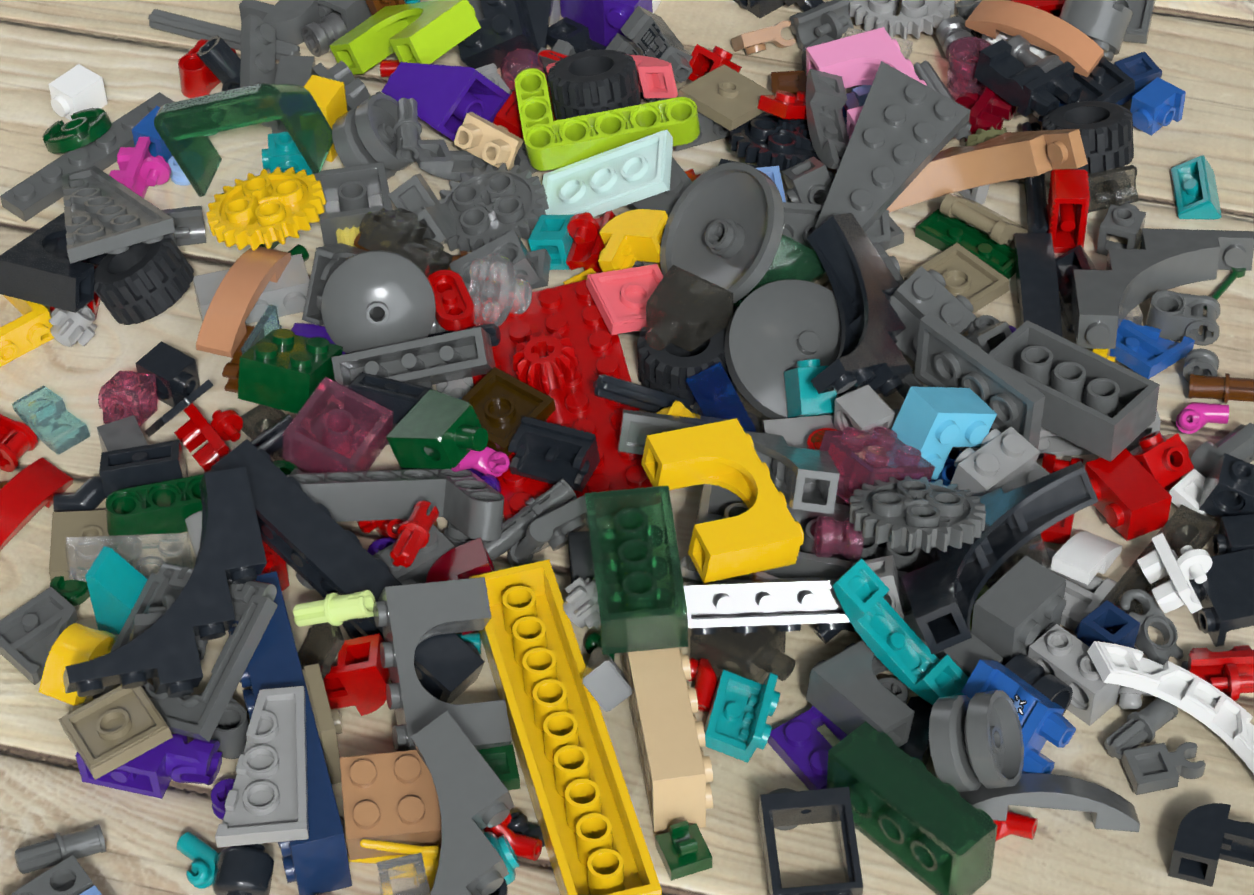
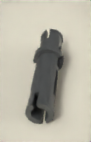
(515, 527)

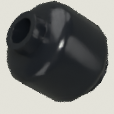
(243, 871)

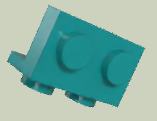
(740, 714)

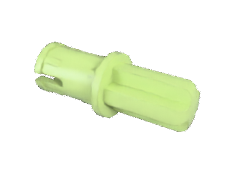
(335, 609)

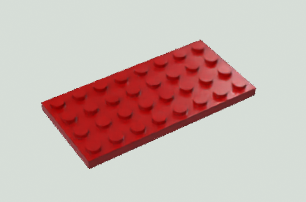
(576, 317)

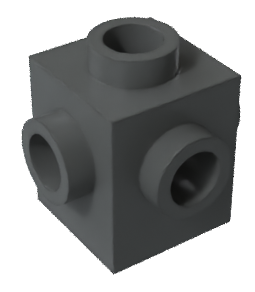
(808, 182)

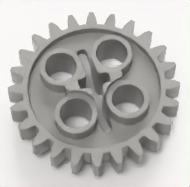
(913, 17)

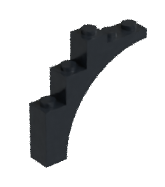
(867, 318)
(948, 588)
(168, 650)

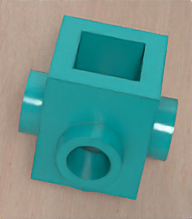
(284, 154)

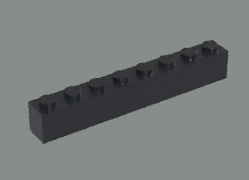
(337, 563)

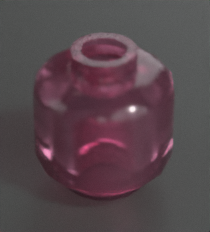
(518, 61)

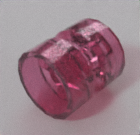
(962, 66)

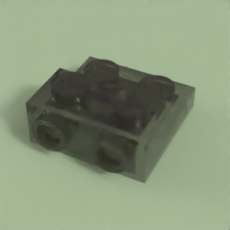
(403, 234)

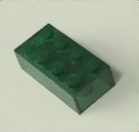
(636, 570)
(913, 813)

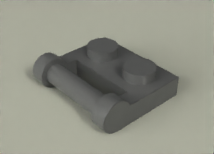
(549, 531)

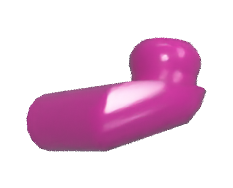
(1199, 414)

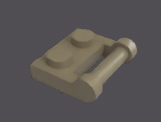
(982, 218)

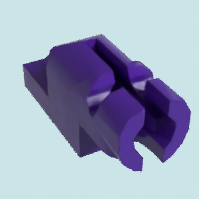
(153, 771)

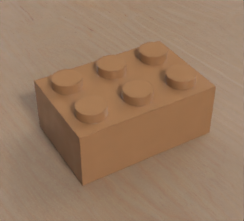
(389, 801)

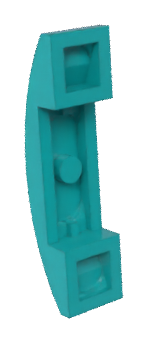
(892, 639)

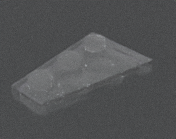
(143, 552)

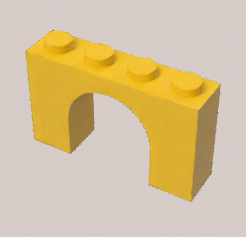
(726, 457)

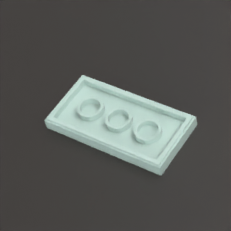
(611, 177)

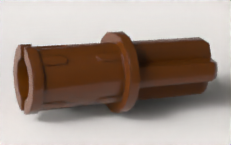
(1221, 388)

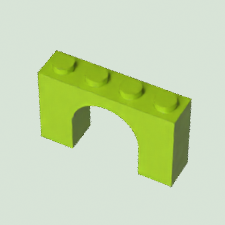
(413, 31)

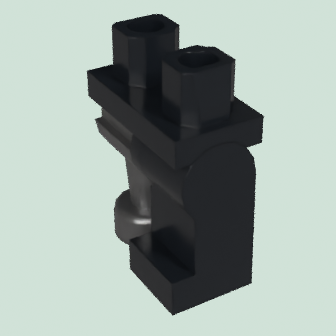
(1026, 78)

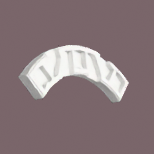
(1181, 688)

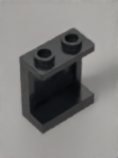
(1227, 595)

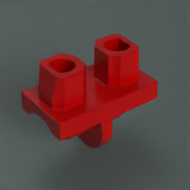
(587, 240)
(197, 430)
(1226, 670)

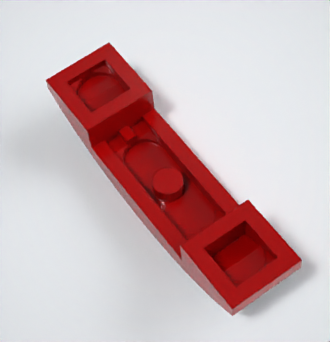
(27, 495)

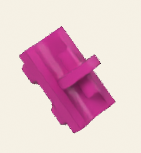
(140, 168)

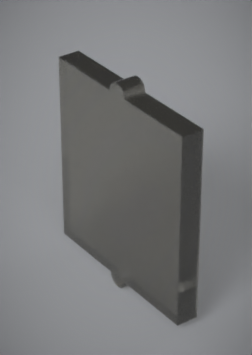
(321, 646)

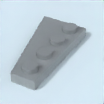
(271, 776)

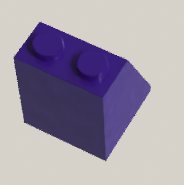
(446, 94)

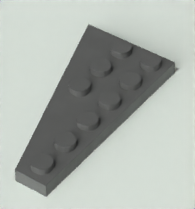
(890, 145)
(107, 216)

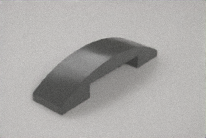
(825, 118)
(439, 161)
(1058, 792)

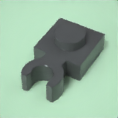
(1156, 769)

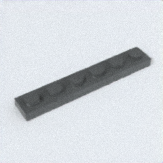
(46, 187)

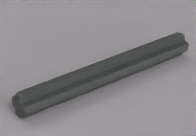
(200, 29)

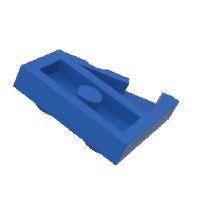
(1145, 351)

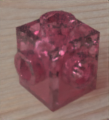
(128, 395)

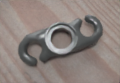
(1153, 617)

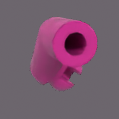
(485, 461)

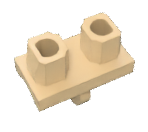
(488, 141)

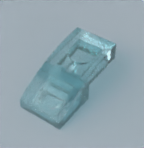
(50, 420)

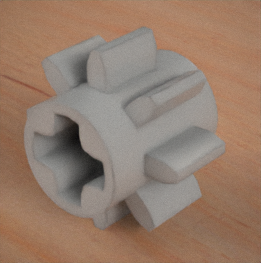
(73, 327)
(581, 603)

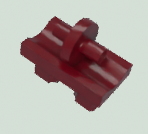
(986, 110)

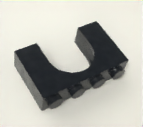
(42, 272)

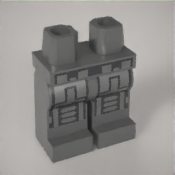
(651, 37)

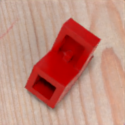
(358, 676)

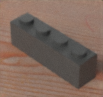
(422, 360)

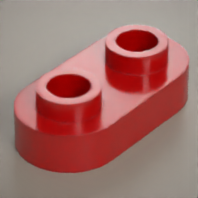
(453, 301)

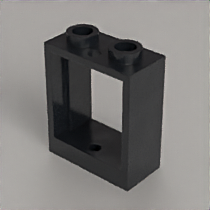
(810, 808)

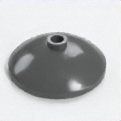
(373, 281)

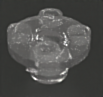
(497, 290)

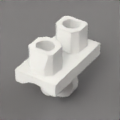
(1164, 562)

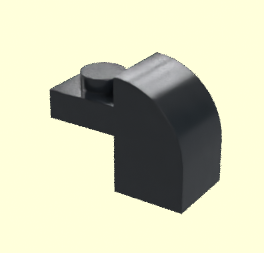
(1205, 838)

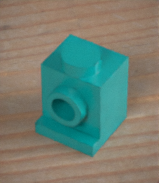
(553, 235)

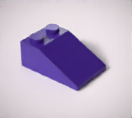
(602, 17)

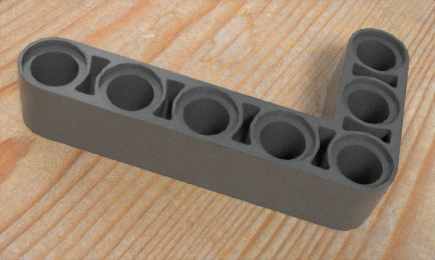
(392, 494)

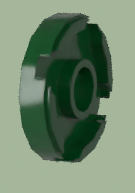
(80, 131)

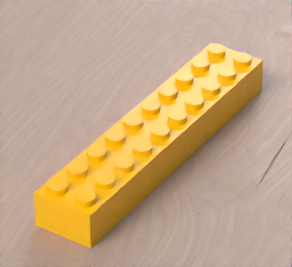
(562, 739)

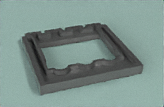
(253, 609)

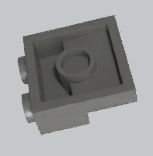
(925, 294)

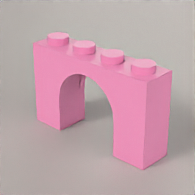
(858, 61)

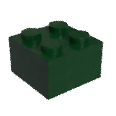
(285, 369)

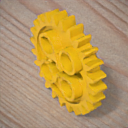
(266, 208)

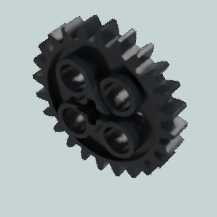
(773, 141)

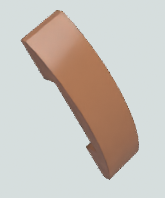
(1039, 29)
(235, 298)

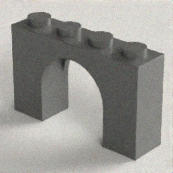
(407, 619)
(850, 693)

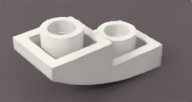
(1085, 556)

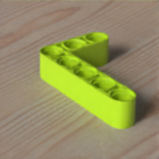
(573, 139)

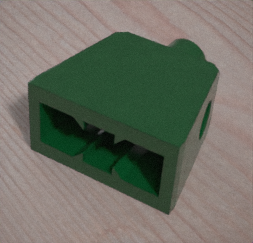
(437, 433)

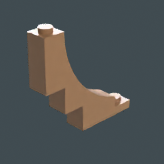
(994, 161)

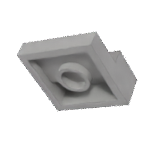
(1001, 462)

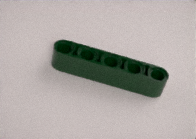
(159, 506)

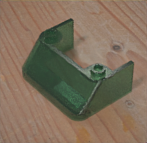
(189, 122)

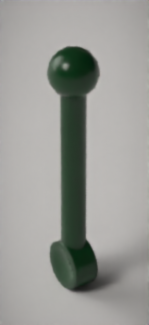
(1235, 273)

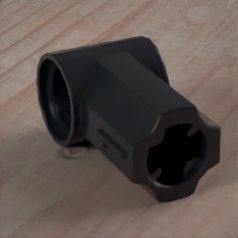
(222, 62)

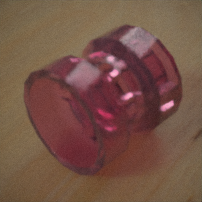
(837, 538)

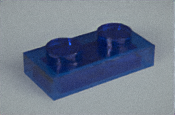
(718, 397)

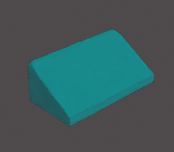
(1196, 190)

